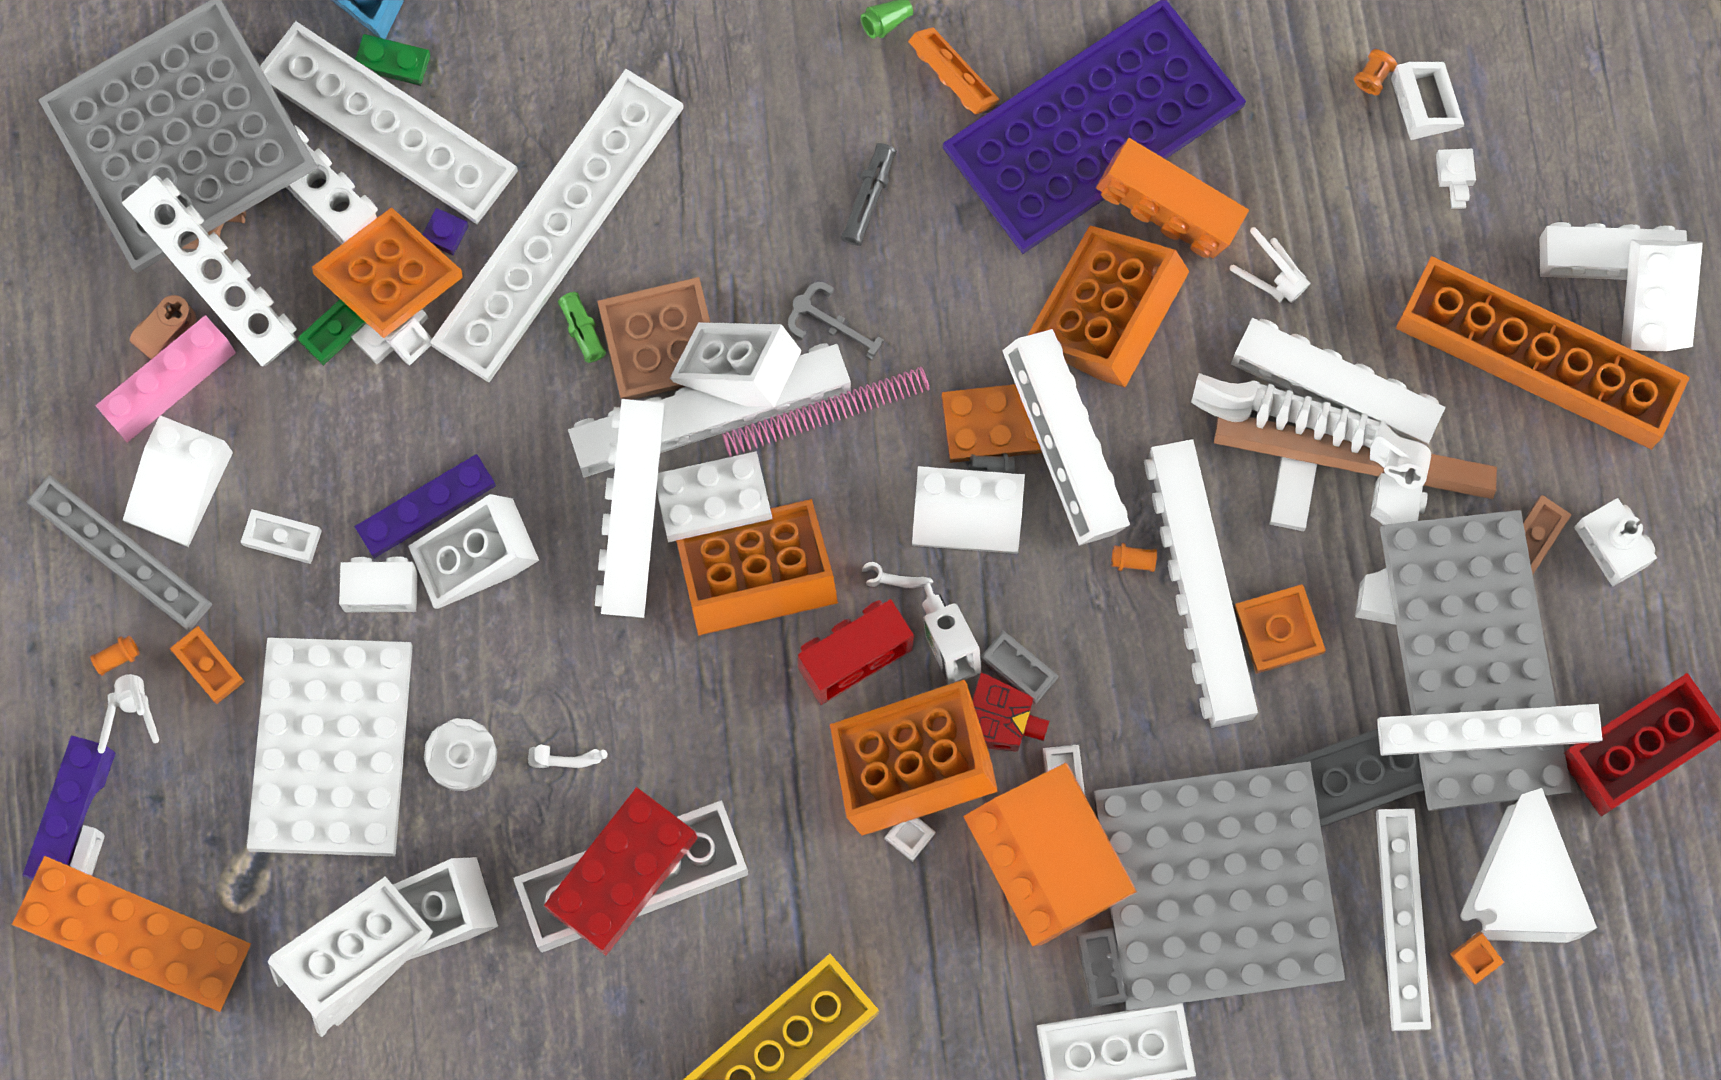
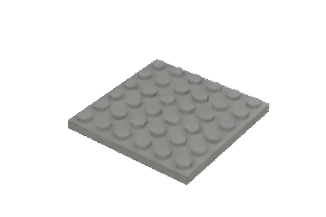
(182, 110)
(1223, 884)

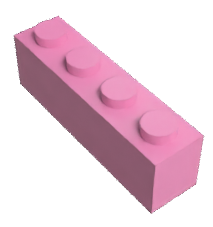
(166, 378)

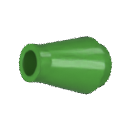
(884, 17)

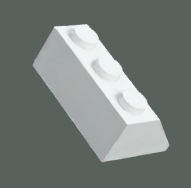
(1661, 295)
(968, 510)

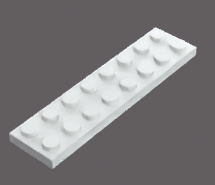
(387, 122)

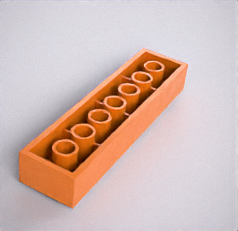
(1543, 353)

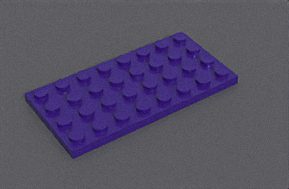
(1052, 142)

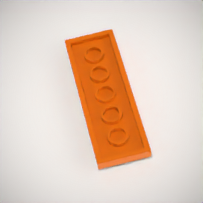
(131, 934)

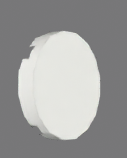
(460, 754)

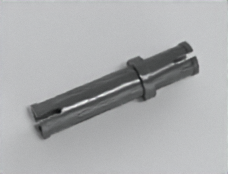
(881, 158)

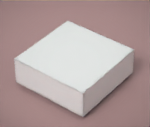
(409, 340)
(910, 837)

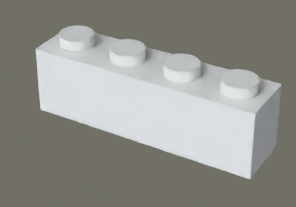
(1594, 249)

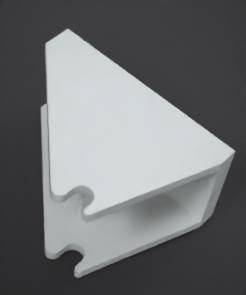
(1528, 880)
(350, 953)

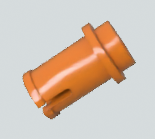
(1133, 558)
(115, 655)

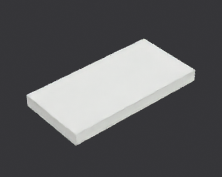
(1119, 1046)

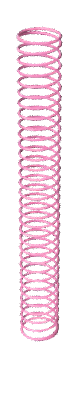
(822, 410)

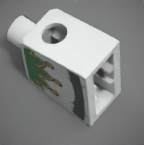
(951, 640)

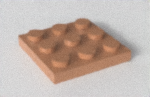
(650, 333)

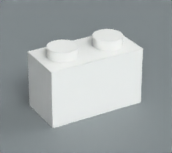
(378, 585)

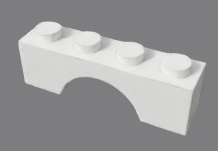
(1389, 506)

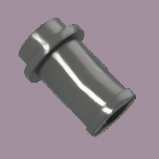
(999, 464)

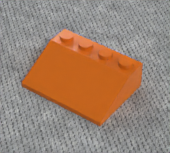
(1111, 302)
(758, 570)
(912, 758)
(1049, 854)

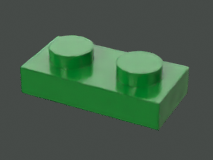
(393, 59)
(331, 332)

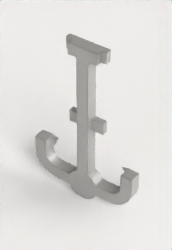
(803, 305)

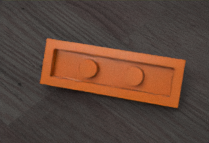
(953, 71)

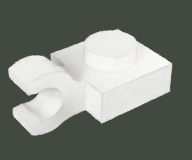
(1457, 172)

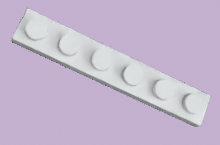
(1489, 729)
(1403, 920)

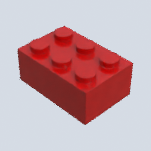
(855, 650)

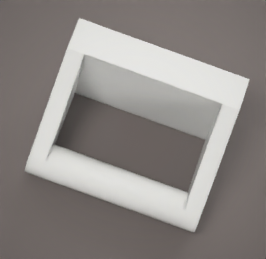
(1411, 102)

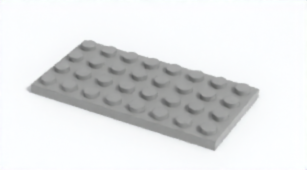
(1472, 646)

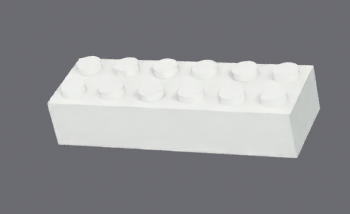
(706, 865)

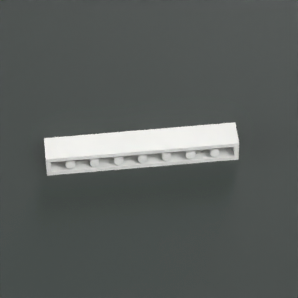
(698, 415)
(1201, 583)

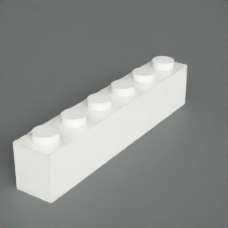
(1326, 377)
(1066, 437)
(632, 508)

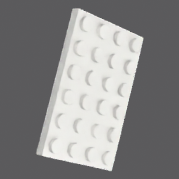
(330, 747)

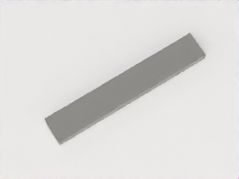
(119, 553)

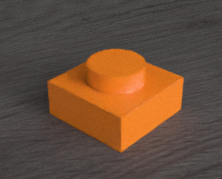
(1477, 958)

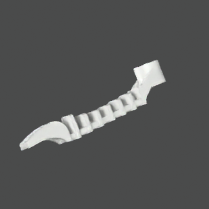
(1400, 457)

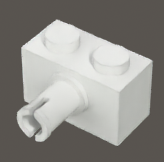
(1616, 541)

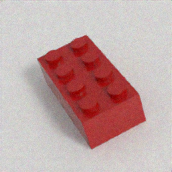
(1644, 744)
(621, 871)

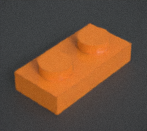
(207, 665)

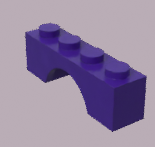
(76, 784)

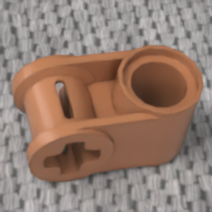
(161, 328)

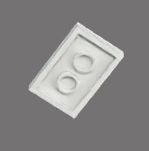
(712, 496)

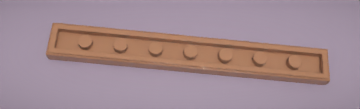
(1443, 471)

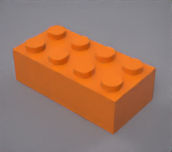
(1171, 199)

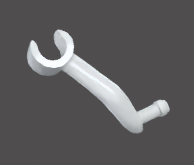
(901, 581)
(540, 758)

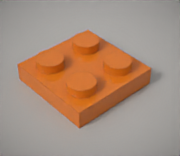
(1279, 628)

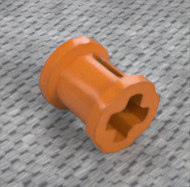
(1369, 80)

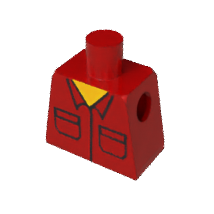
(1005, 715)

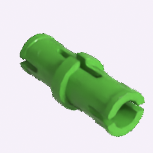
(581, 327)

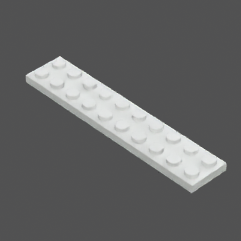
(556, 225)

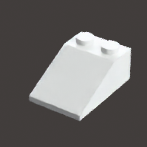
(738, 362)
(176, 480)
(473, 551)
(450, 901)

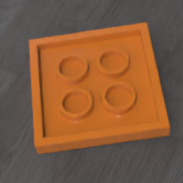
(387, 272)

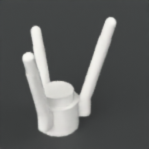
(1290, 281)
(130, 697)

